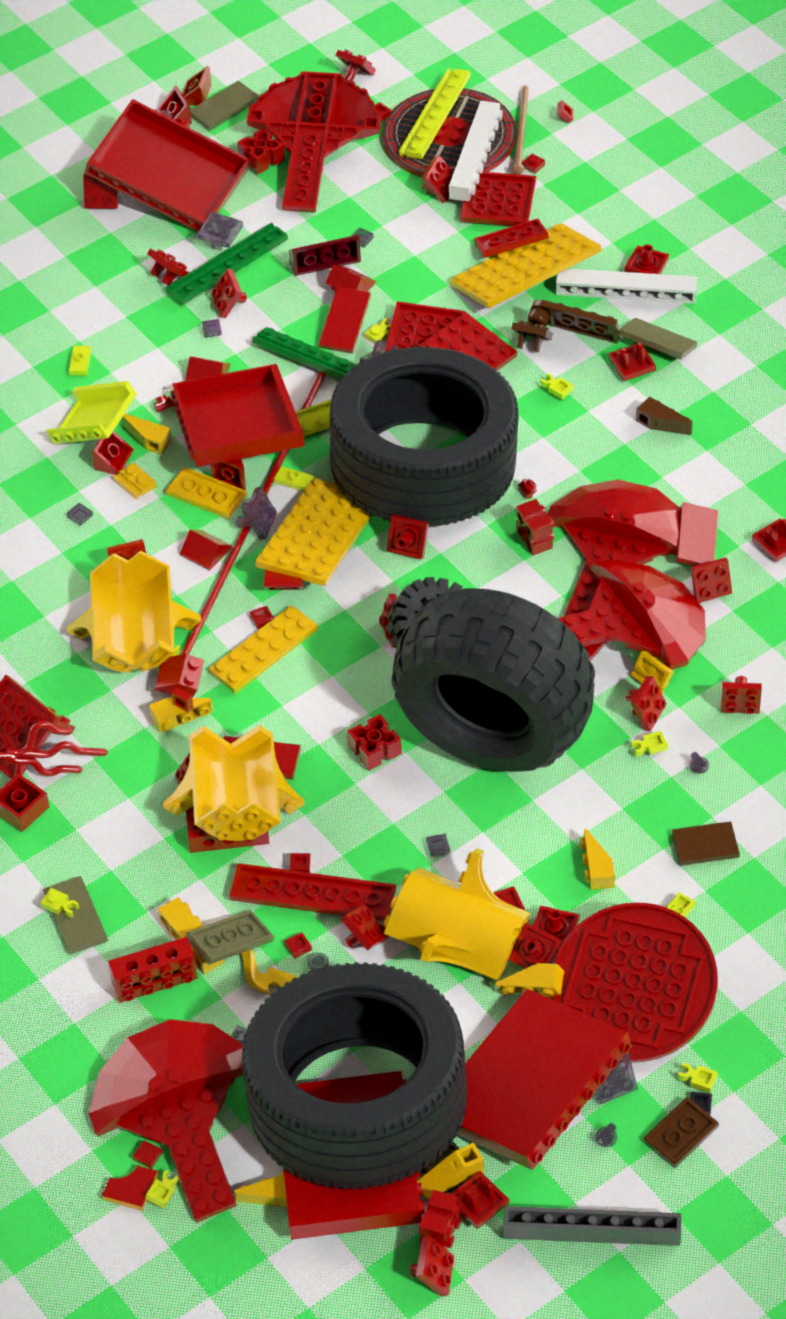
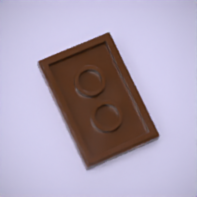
(705, 843)
(681, 1132)

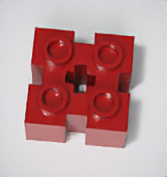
(261, 150)
(534, 526)
(374, 742)
(441, 1218)

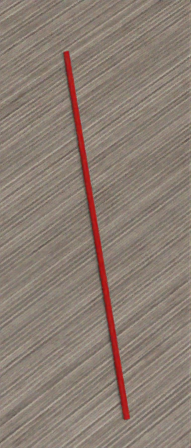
(236, 549)

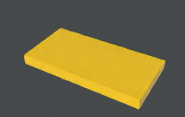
(206, 492)

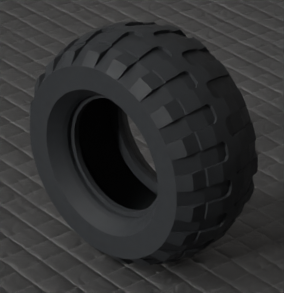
(493, 679)

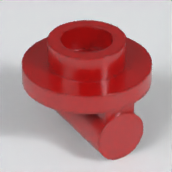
(163, 403)
(528, 488)

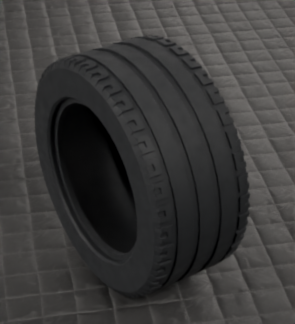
(432, 388)
(370, 1139)

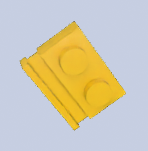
(135, 481)
(650, 666)

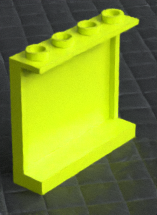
(94, 413)

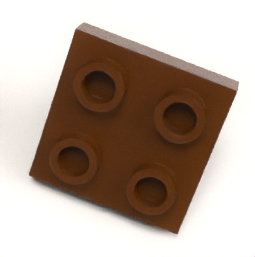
(538, 331)

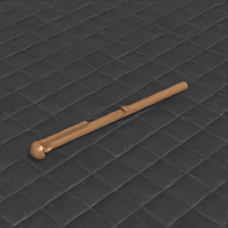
(517, 168)

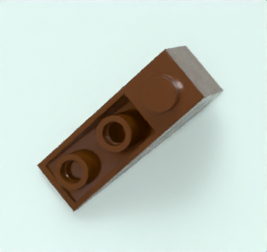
(662, 418)

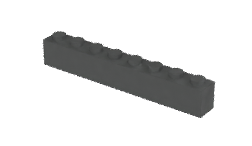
(592, 1226)

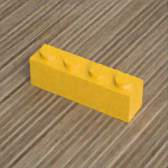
(178, 921)

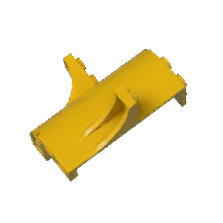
(132, 614)
(233, 785)
(455, 920)

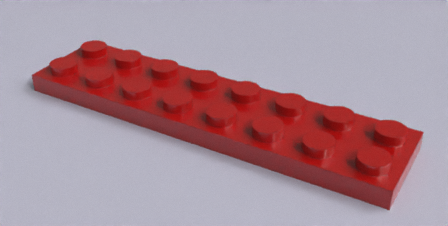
(310, 891)

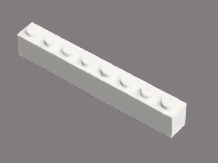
(475, 151)
(627, 286)

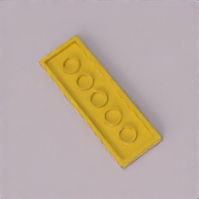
(263, 649)

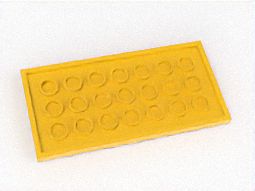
(524, 266)
(314, 534)

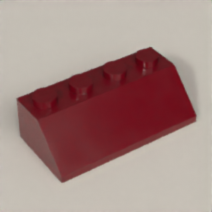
(324, 255)

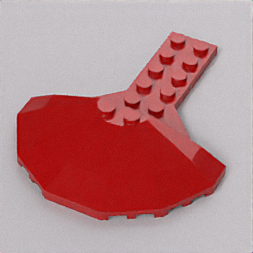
(312, 120)
(615, 523)
(642, 611)
(168, 1090)

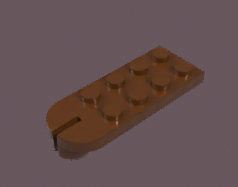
(574, 320)

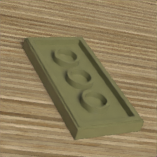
(224, 105)
(658, 338)
(85, 927)
(229, 937)

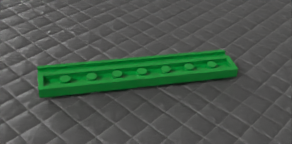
(233, 258)
(303, 352)

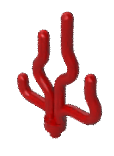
(27, 756)

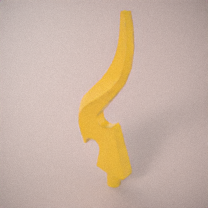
(260, 981)

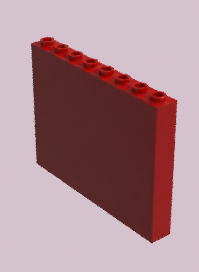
(167, 165)
(236, 415)
(536, 1076)
(330, 1211)

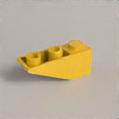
(149, 434)
(168, 716)
(598, 862)
(540, 978)
(453, 1170)
(266, 1192)

